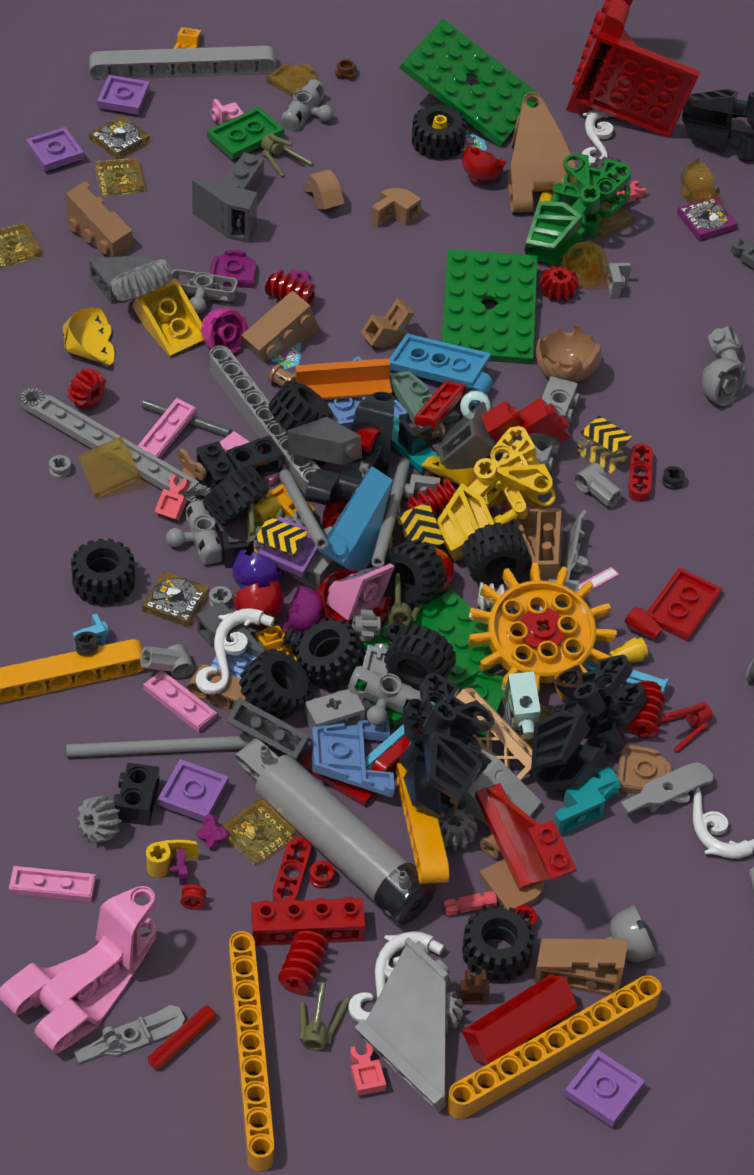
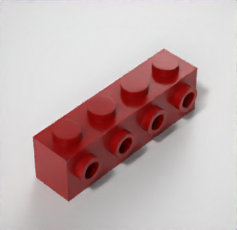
(333, 918)
(520, 1019)

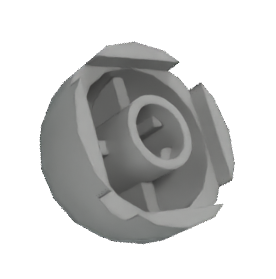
(722, 380)
(629, 926)

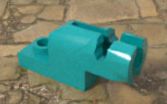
(587, 801)

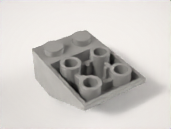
(494, 772)

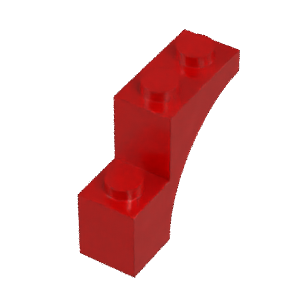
(534, 418)

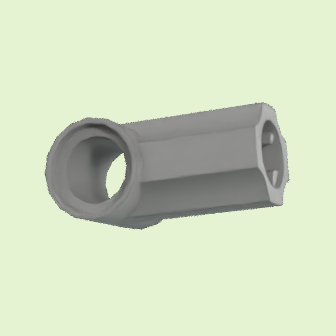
(594, 480)
(171, 659)

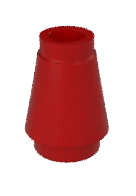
(643, 623)

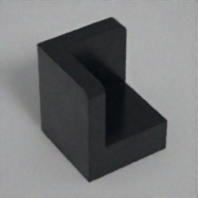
(414, 439)
(231, 549)

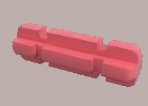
(469, 903)

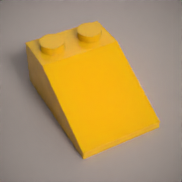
(169, 318)

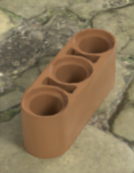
(225, 699)

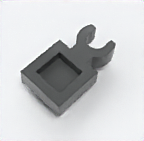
(745, 250)

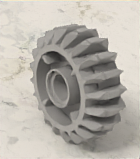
(141, 280)

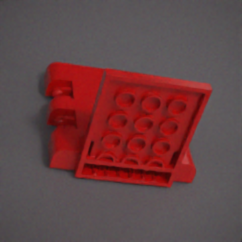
(629, 79)

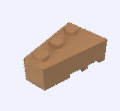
(95, 223)
(281, 328)
(544, 539)
(585, 963)

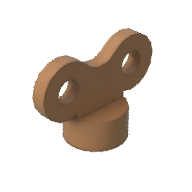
(191, 468)

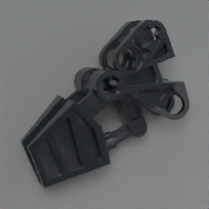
(710, 119)
(557, 751)
(445, 757)

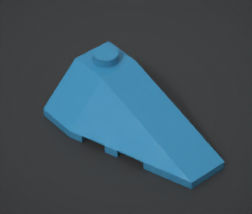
(358, 526)

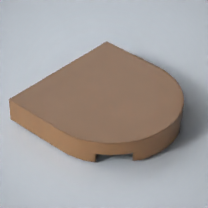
(640, 766)
(500, 880)

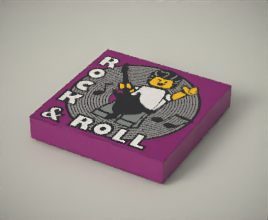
(707, 218)

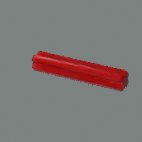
(181, 1037)

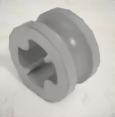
(62, 471)
(220, 591)

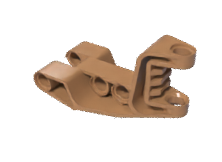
(536, 155)

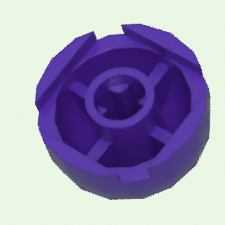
(254, 569)

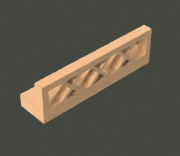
(503, 732)

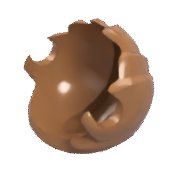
(568, 355)

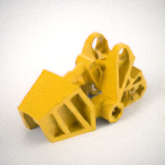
(515, 478)

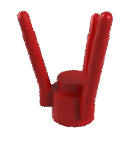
(695, 715)

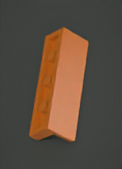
(346, 378)

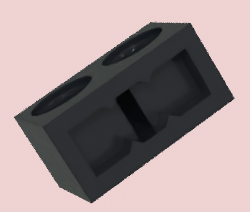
(260, 453)
(215, 462)
(138, 787)

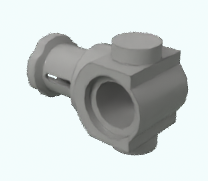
(725, 343)

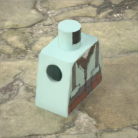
(522, 703)

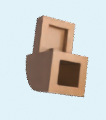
(325, 189)
(397, 204)
(388, 329)

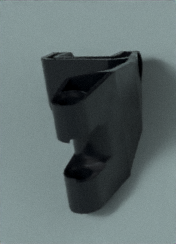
(372, 412)

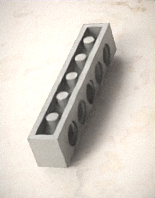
(563, 397)

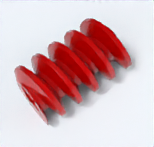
(281, 287)
(436, 499)
(648, 718)
(302, 962)

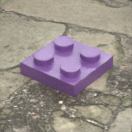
(123, 94)
(55, 149)
(294, 564)
(193, 790)
(604, 1088)

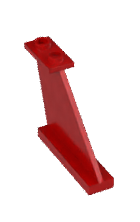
(529, 848)

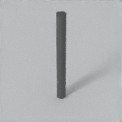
(195, 421)

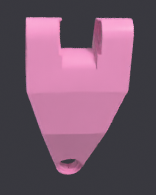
(89, 985)

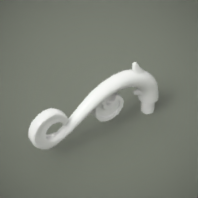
(603, 131)
(234, 648)
(720, 824)
(383, 970)

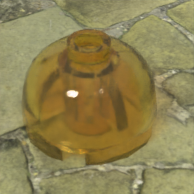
(698, 182)
(587, 261)

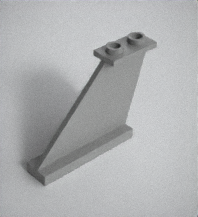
(410, 1022)

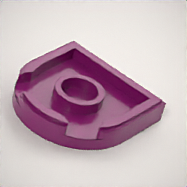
(235, 265)

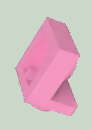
(224, 113)

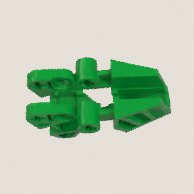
(558, 225)

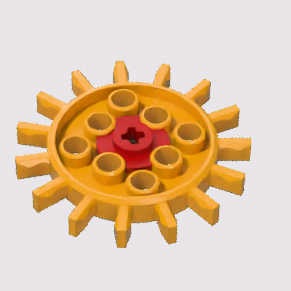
(532, 622)

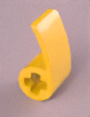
(266, 508)
(160, 854)

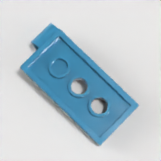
(458, 366)

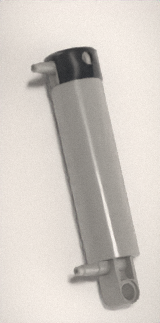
(337, 833)

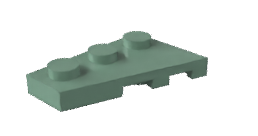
(414, 394)

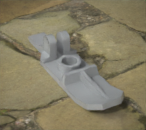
(571, 558)
(678, 781)
(146, 1031)

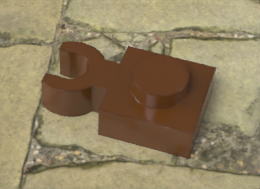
(474, 989)

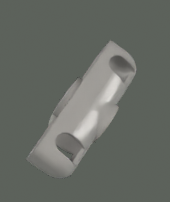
(304, 105)
(205, 287)
(201, 533)
(375, 692)

